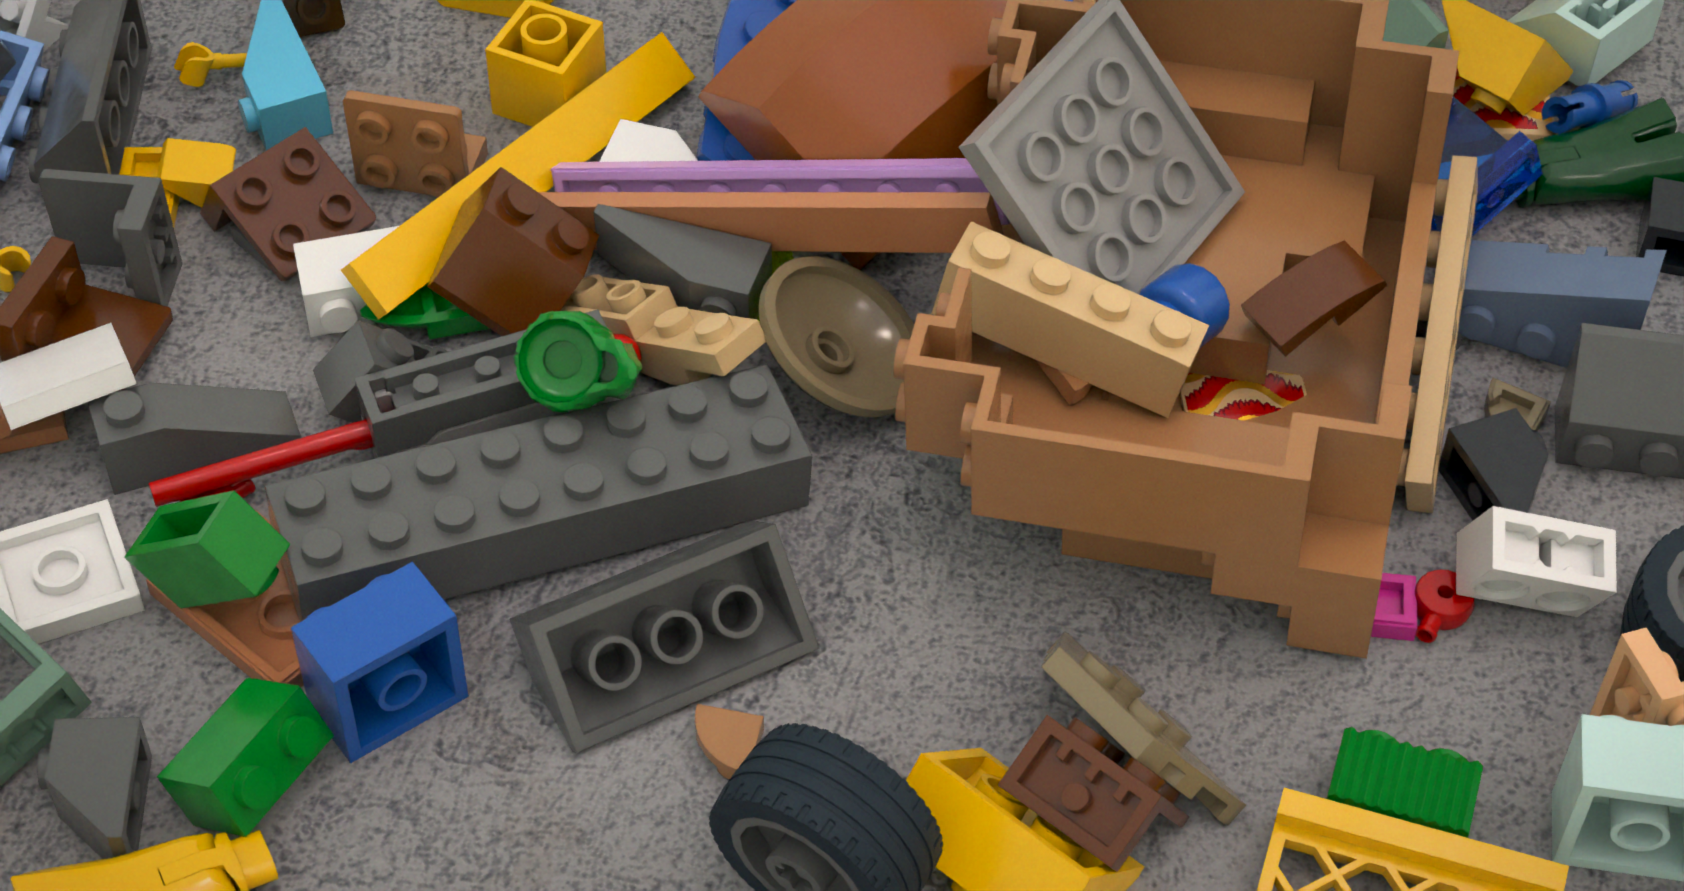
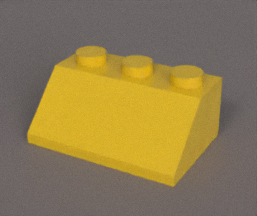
(998, 840)

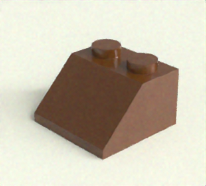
(511, 255)

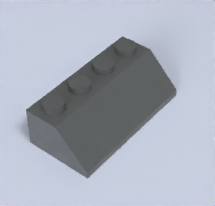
(94, 89)
(1623, 402)
(665, 633)

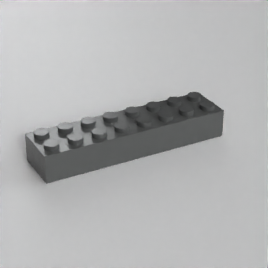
(546, 491)

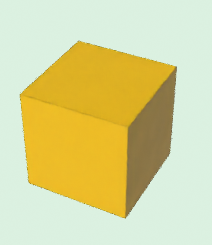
(542, 61)

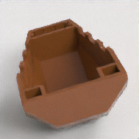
(860, 82)

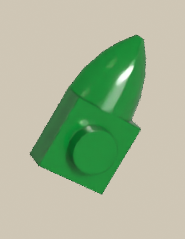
(428, 311)

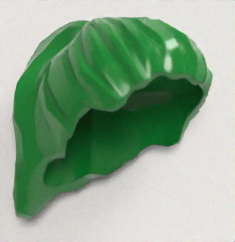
(574, 362)

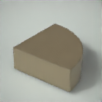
(1505, 397)

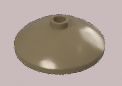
(835, 334)

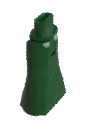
(1609, 158)

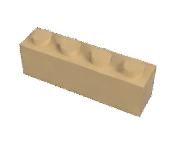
(1075, 320)

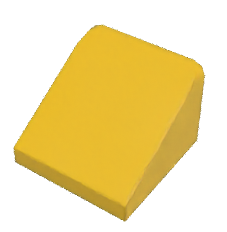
(192, 166)

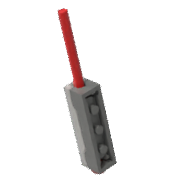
(400, 411)

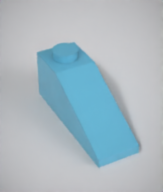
(281, 81)

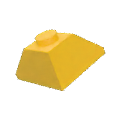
(1502, 59)

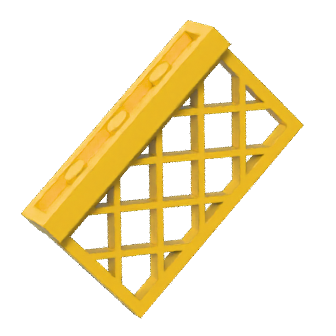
(1396, 851)

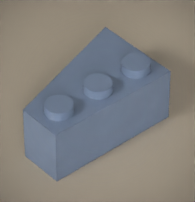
(1538, 299)

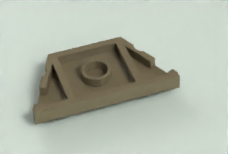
(1145, 734)

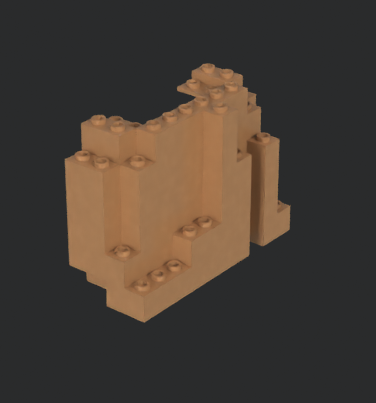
(1278, 508)

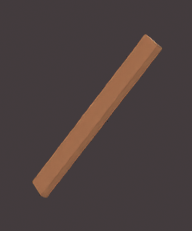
(810, 219)

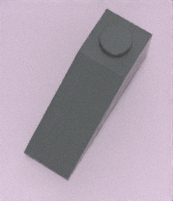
(698, 264)
(180, 427)

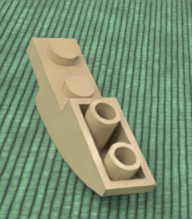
(673, 340)

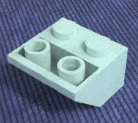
(1592, 33)

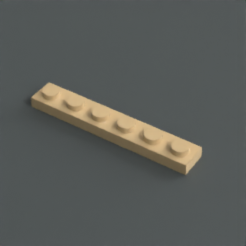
(1436, 353)

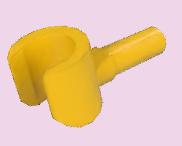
(197, 60)
(12, 259)

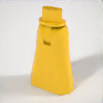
(176, 865)

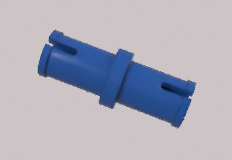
(1588, 105)

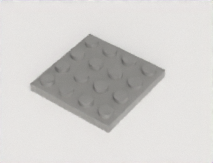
(1104, 156)

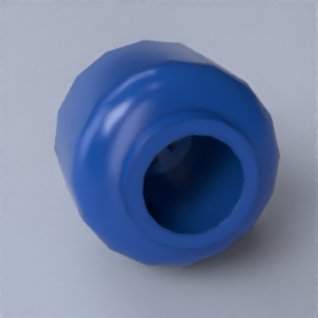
(1193, 293)

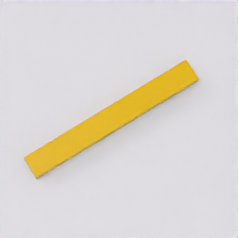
(572, 133)

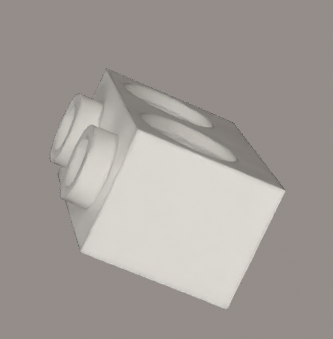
(1536, 562)

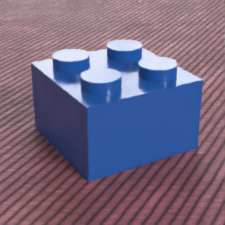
(381, 660)

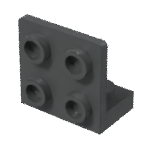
(117, 225)

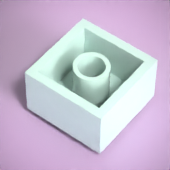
(1621, 798)

